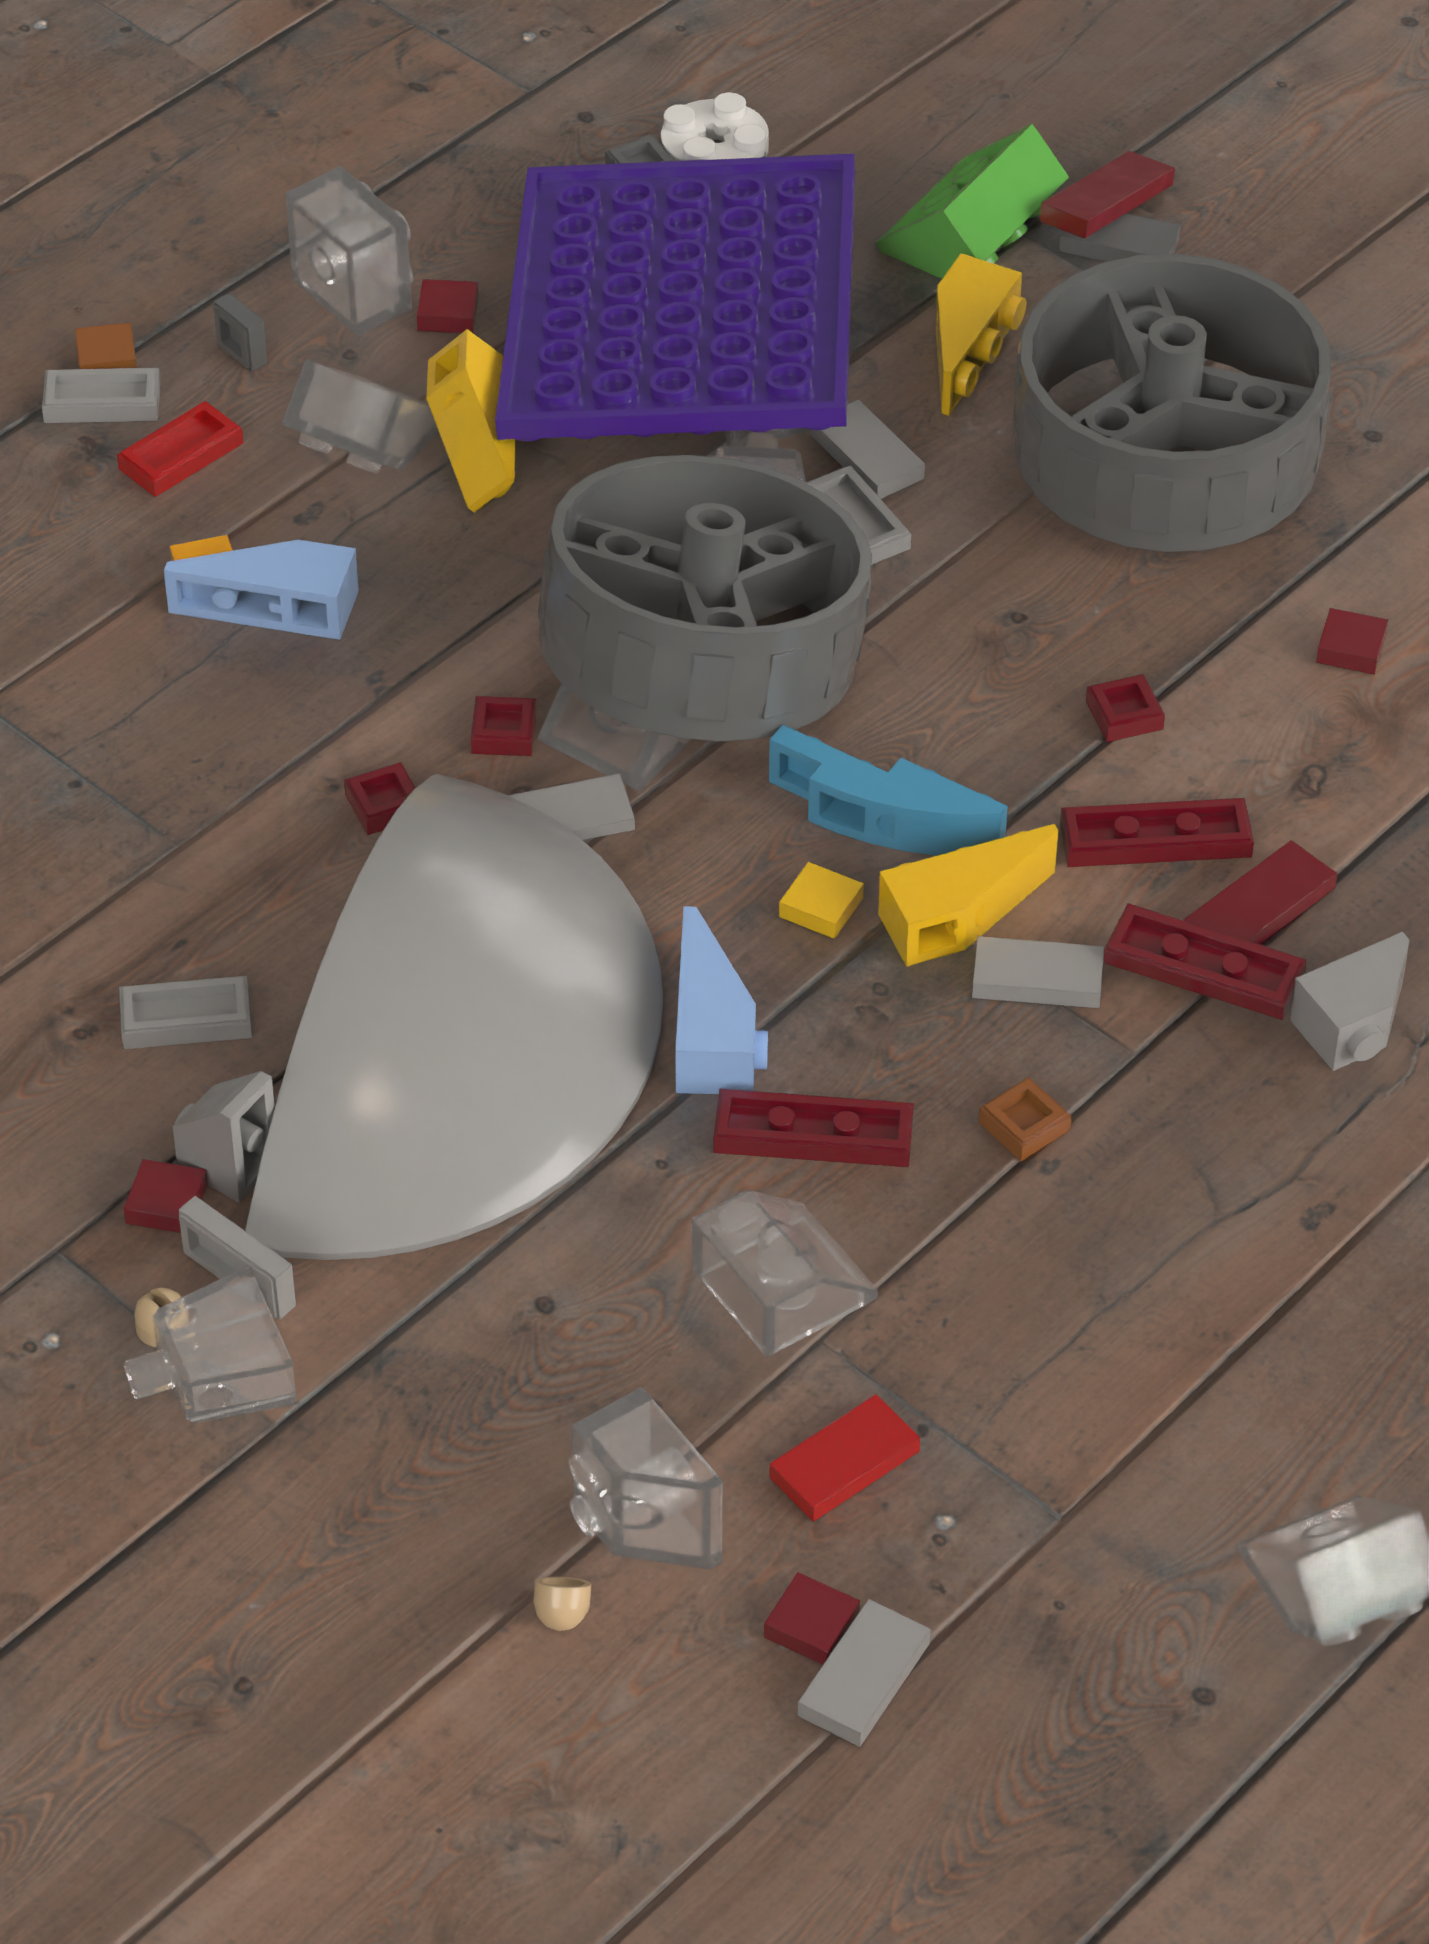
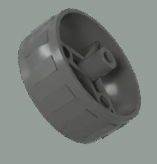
(1130, 457)
(662, 588)

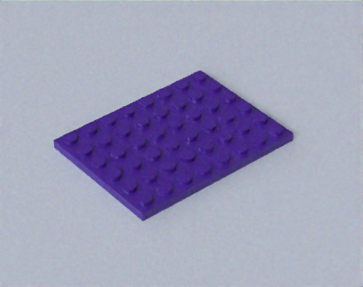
(680, 298)

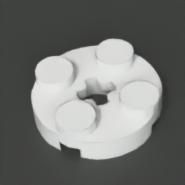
(692, 128)

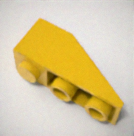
(973, 315)
(463, 401)
(955, 897)

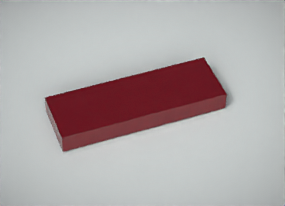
(1106, 194)
(1156, 832)
(1268, 895)
(1204, 961)
(813, 1128)

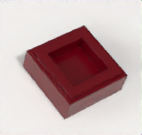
(447, 306)
(1352, 641)
(1125, 708)
(503, 726)
(378, 795)
(160, 1193)
(811, 1618)

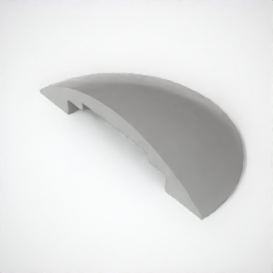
(460, 1035)

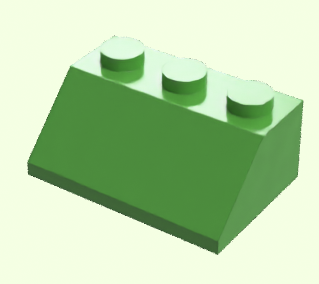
(977, 204)

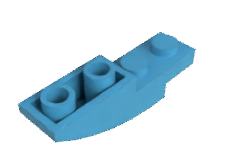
(892, 809)

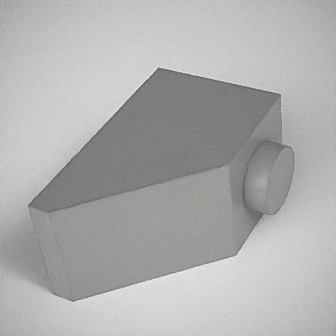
(1351, 1002)
(227, 1133)

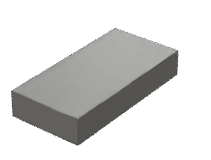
(101, 395)
(872, 451)
(882, 528)
(585, 807)
(1038, 972)
(185, 1012)
(227, 1248)
(864, 1672)

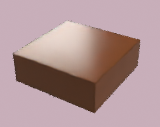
(106, 346)
(1024, 1119)

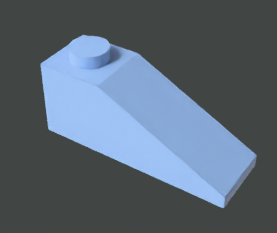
(270, 586)
(714, 1018)

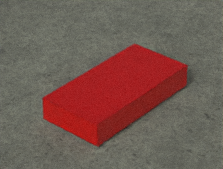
(180, 448)
(844, 1457)

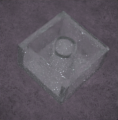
(349, 250)

